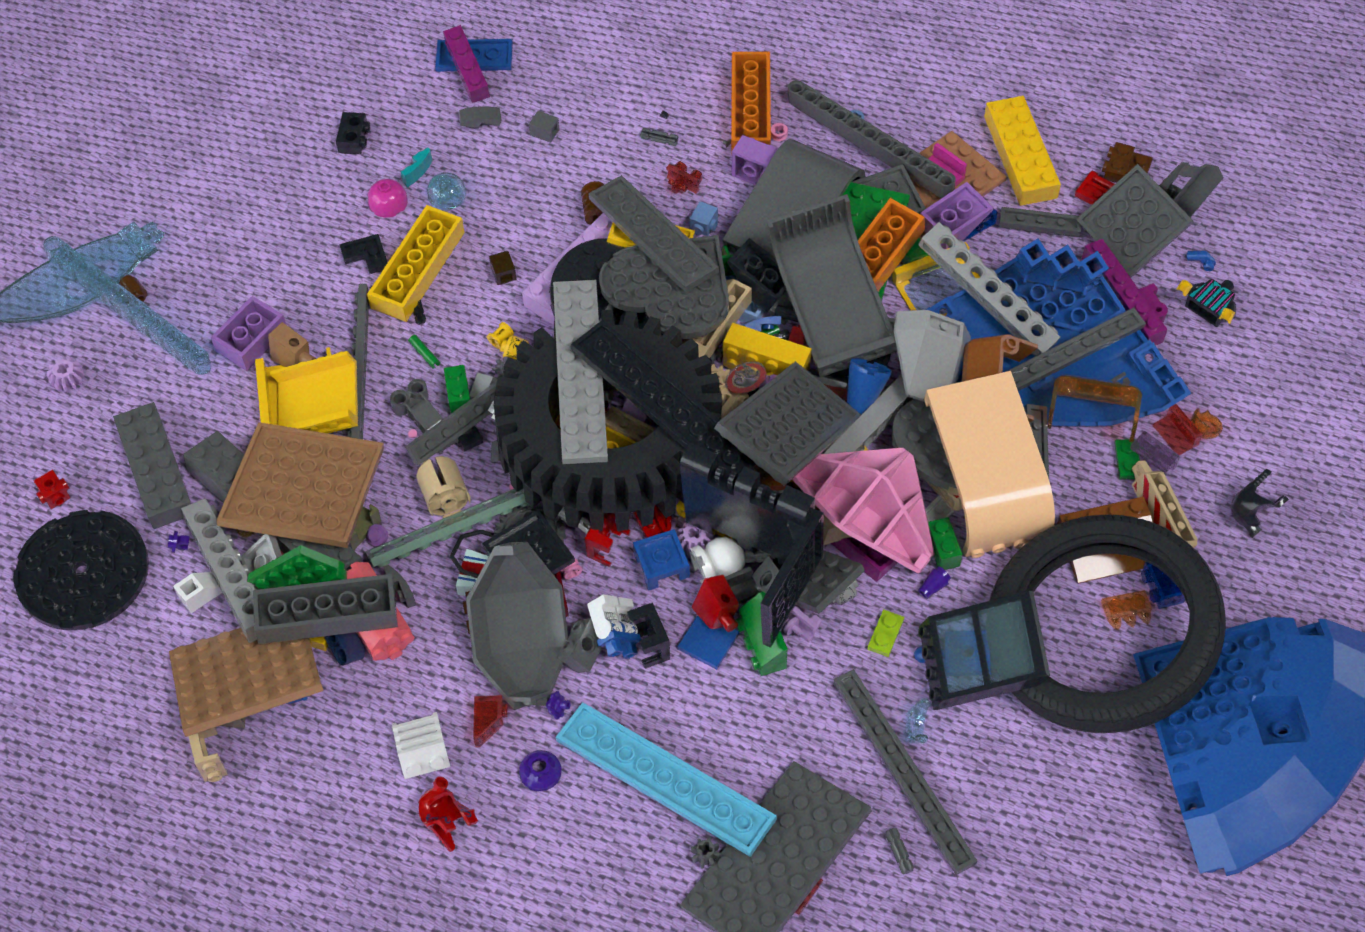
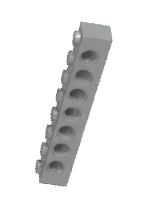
(977, 288)
(223, 562)

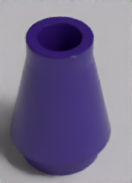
(935, 581)

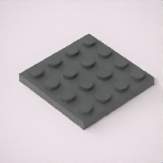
(1135, 220)

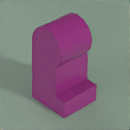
(1149, 293)

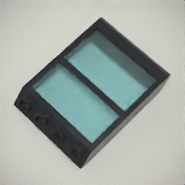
(983, 650)

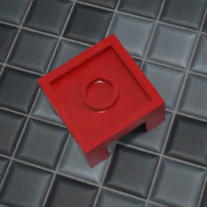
(599, 540)

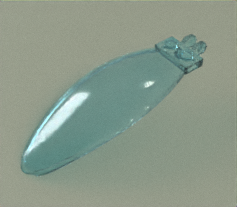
(52, 293)

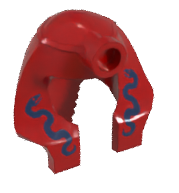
(440, 809)

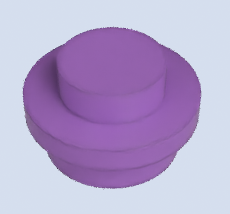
(377, 535)

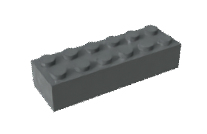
(153, 464)
(324, 608)

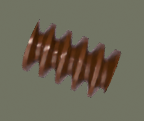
(591, 211)

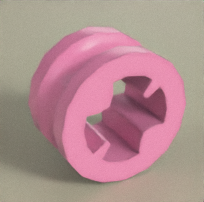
(779, 137)
(572, 570)

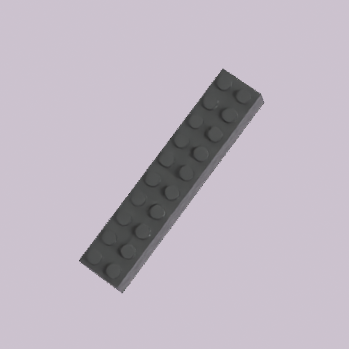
(215, 466)

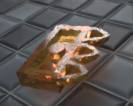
(1127, 607)

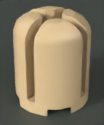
(452, 488)

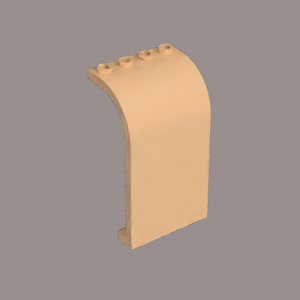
(993, 462)

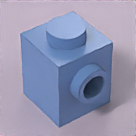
(704, 219)

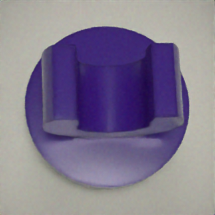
(180, 542)

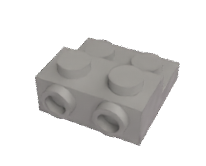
(261, 553)

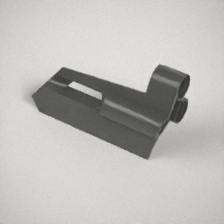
(1198, 188)

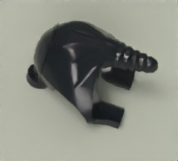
(1247, 502)

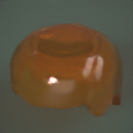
(1207, 424)

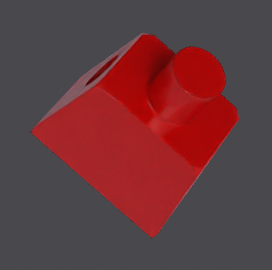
(716, 604)

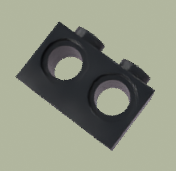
(352, 133)

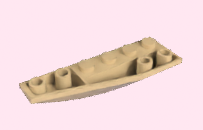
(739, 299)

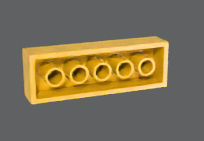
(1022, 150)
(416, 263)

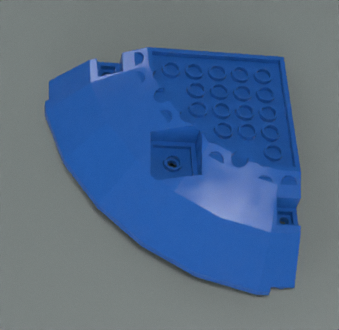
(1225, 747)

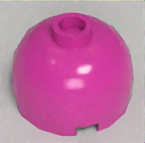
(387, 198)

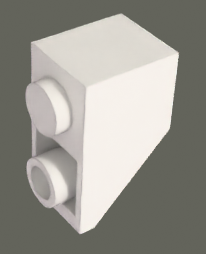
(197, 590)

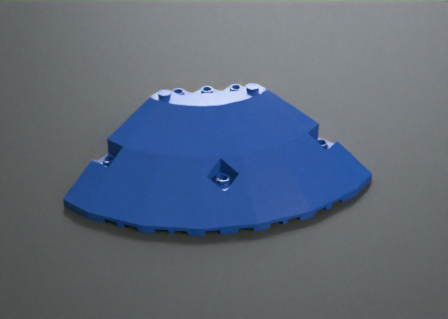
(1073, 300)

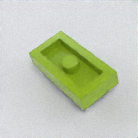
(885, 633)

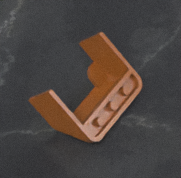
(986, 354)

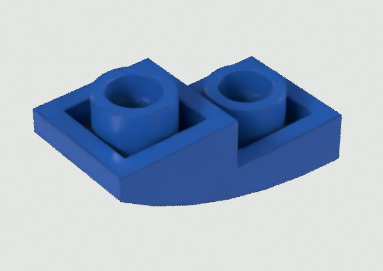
(766, 322)

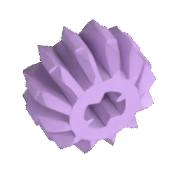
(65, 374)
(692, 536)

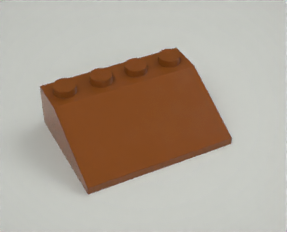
(1108, 565)

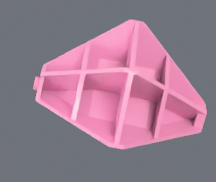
(874, 501)

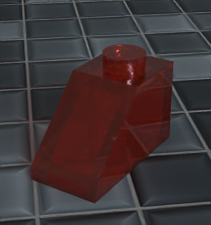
(488, 717)

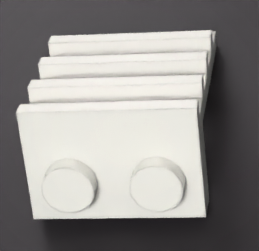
(420, 746)

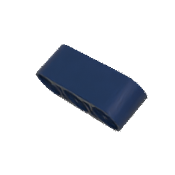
(346, 647)

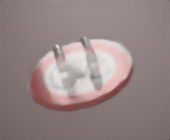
(745, 377)

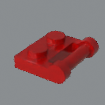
(1093, 188)

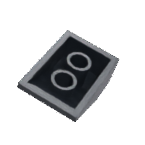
(758, 271)

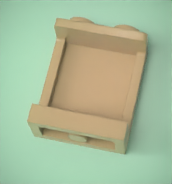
(209, 766)

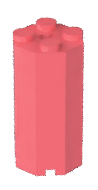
(382, 642)

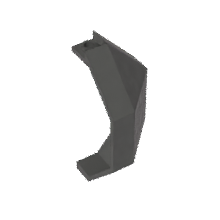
(517, 624)

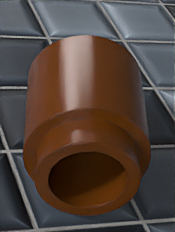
(134, 287)

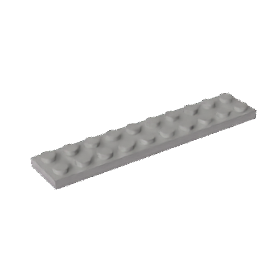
(578, 383)

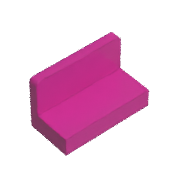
(949, 162)

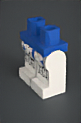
(614, 626)

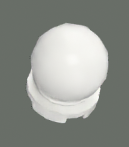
(719, 557)

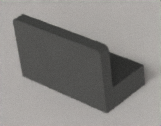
(743, 585)

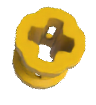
(502, 333)

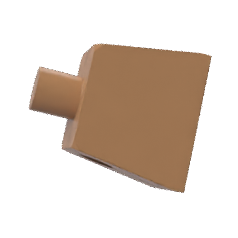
(288, 346)

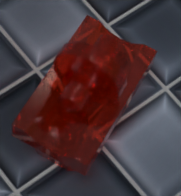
(681, 179)

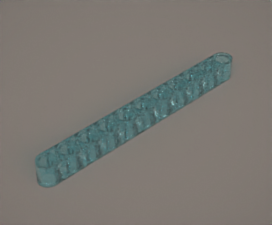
(74, 264)

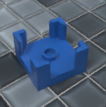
(661, 557)

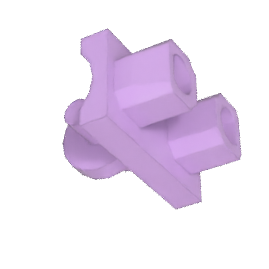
(802, 624)

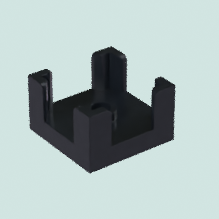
(657, 636)

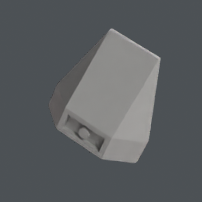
(929, 350)

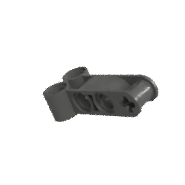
(417, 407)

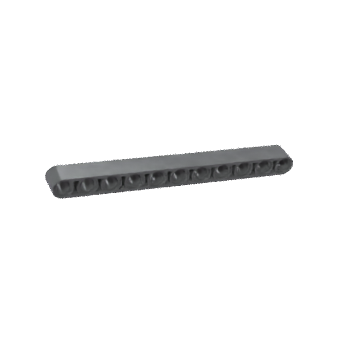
(870, 138)

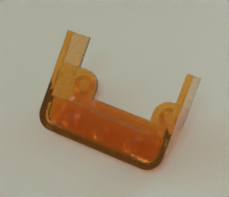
(1097, 390)

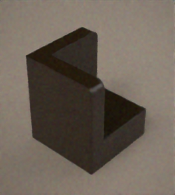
(502, 267)

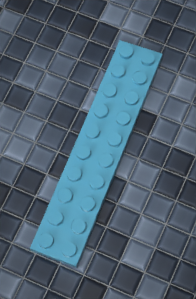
(667, 779)

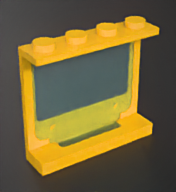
(932, 283)

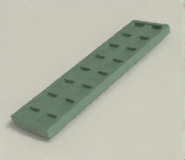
(443, 528)

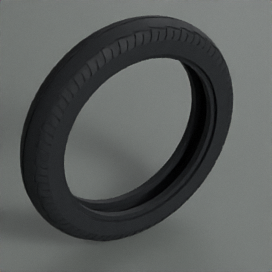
(1186, 672)

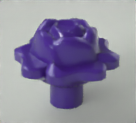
(557, 704)

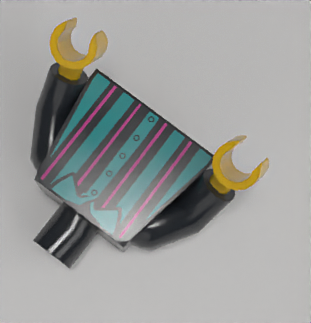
(1210, 300)

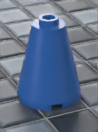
(865, 383)

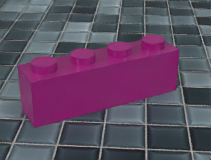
(466, 64)

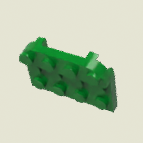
(298, 568)

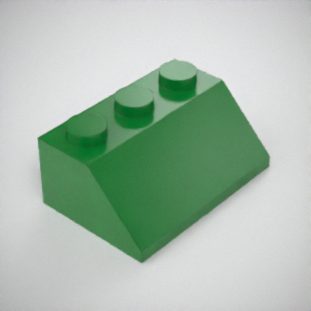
(764, 658)

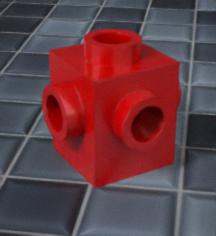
(52, 489)

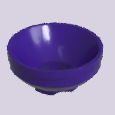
(544, 779)

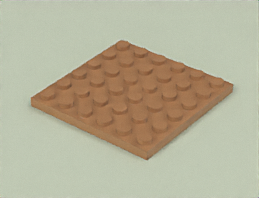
(301, 485)
(233, 679)

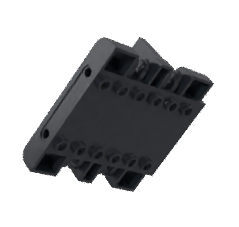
(759, 519)

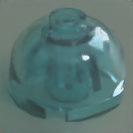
(446, 191)

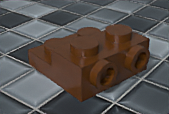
(1122, 161)

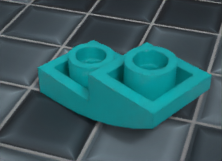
(420, 165)

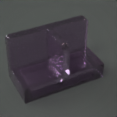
(1155, 452)

